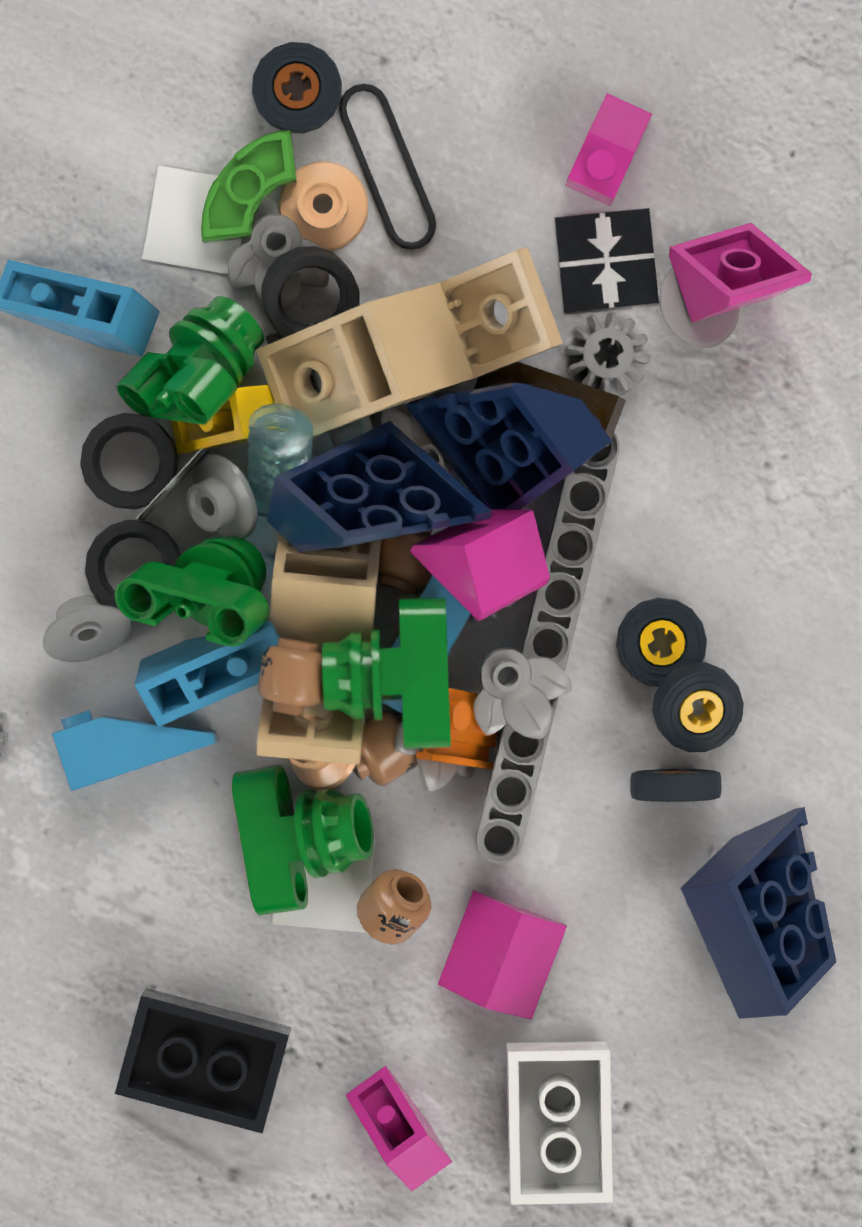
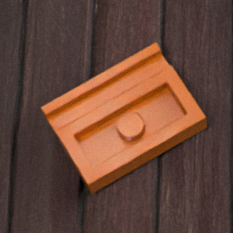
(468, 741)

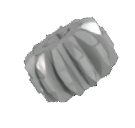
(622, 361)

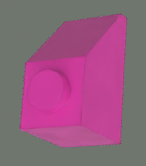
(608, 149)
(398, 1129)

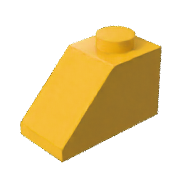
(227, 426)

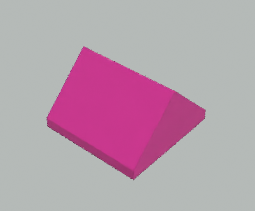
(733, 271)
(487, 560)
(501, 956)

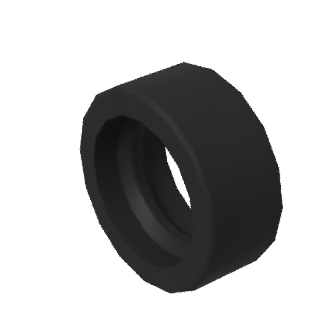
(294, 261)
(92, 452)
(110, 537)

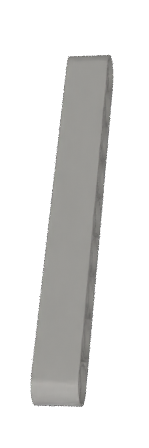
(564, 623)

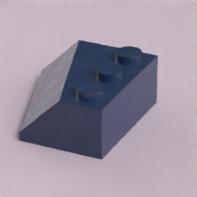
(510, 439)
(368, 493)
(763, 917)

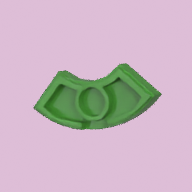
(244, 186)

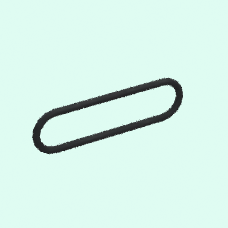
(367, 173)

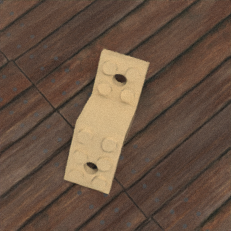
(412, 343)
(319, 601)

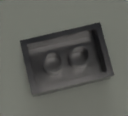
(203, 1060)

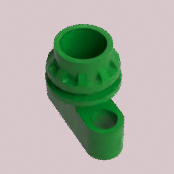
(200, 370)
(210, 582)
(363, 674)
(277, 842)

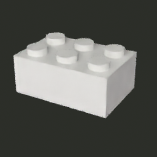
(559, 1122)

